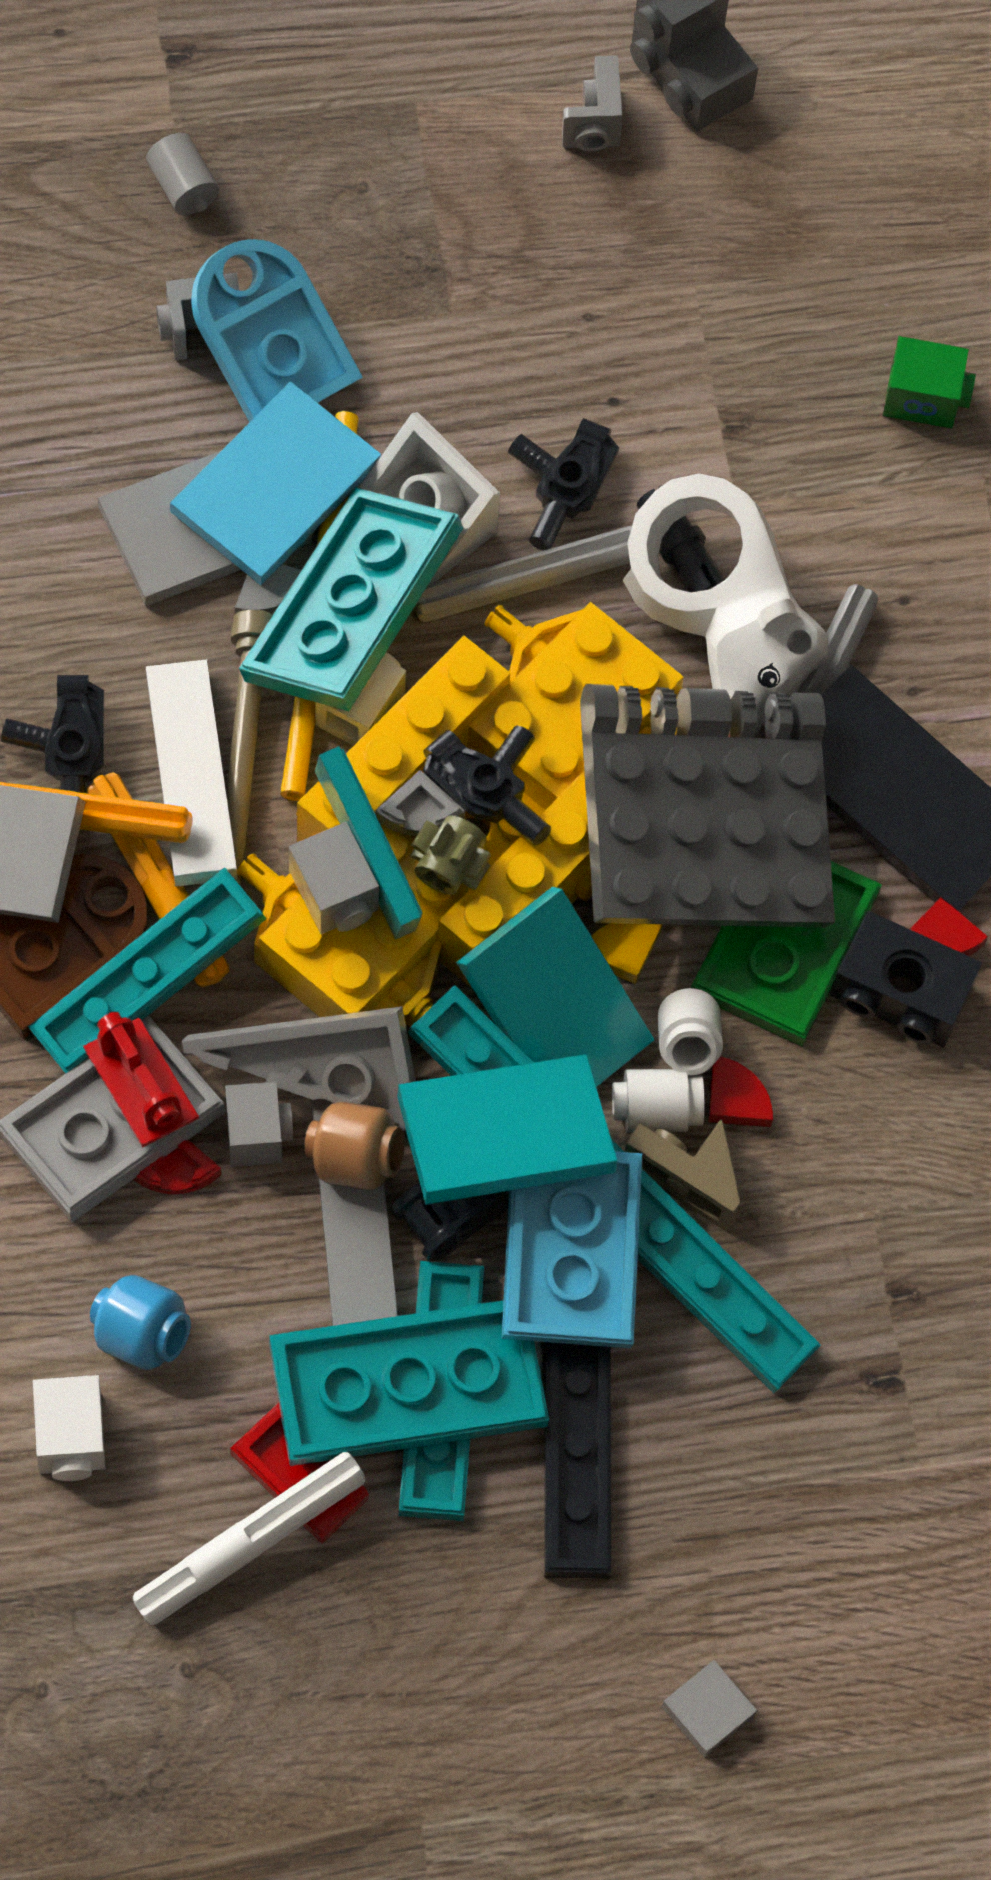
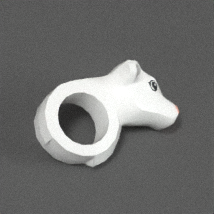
(750, 620)

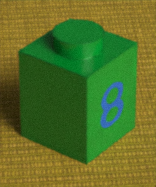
(928, 382)

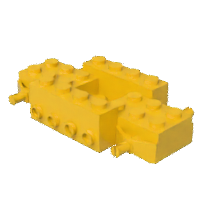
(480, 706)

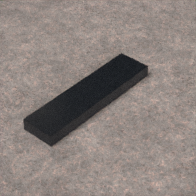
(577, 1461)

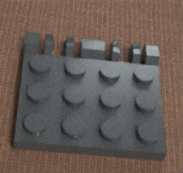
(705, 819)

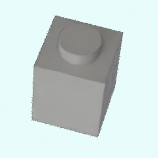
(334, 879)

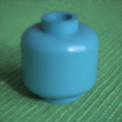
(140, 1322)

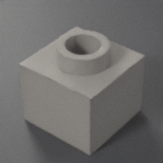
(256, 1124)

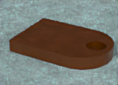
(51, 959)

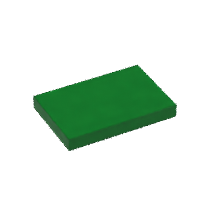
(786, 973)

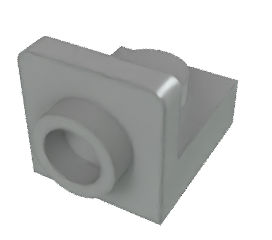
(600, 118)
(177, 314)

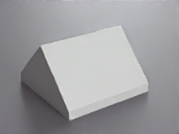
(432, 473)

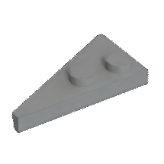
(328, 1057)

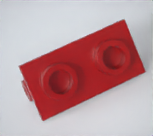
(139, 1079)

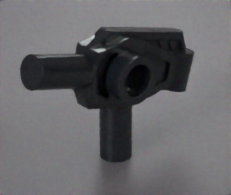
(568, 481)
(76, 736)
(486, 784)

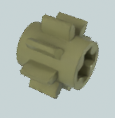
(450, 855)

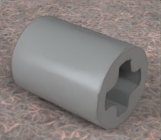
(182, 174)

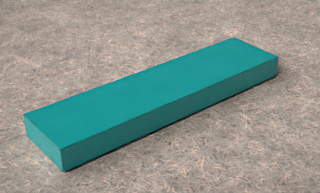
(151, 967)
(437, 1473)

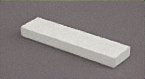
(191, 768)

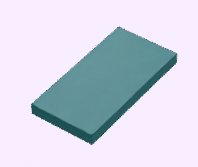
(351, 599)
(404, 1383)

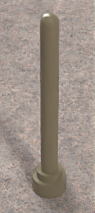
(246, 629)

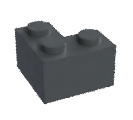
(693, 57)

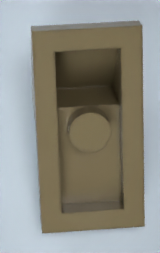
(699, 1182)

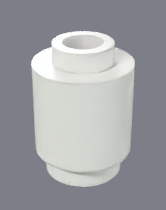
(690, 1031)
(659, 1100)

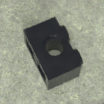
(891, 950)

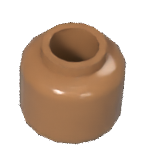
(355, 1146)

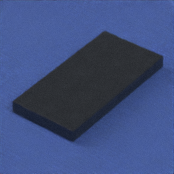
(905, 791)

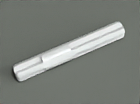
(248, 1538)

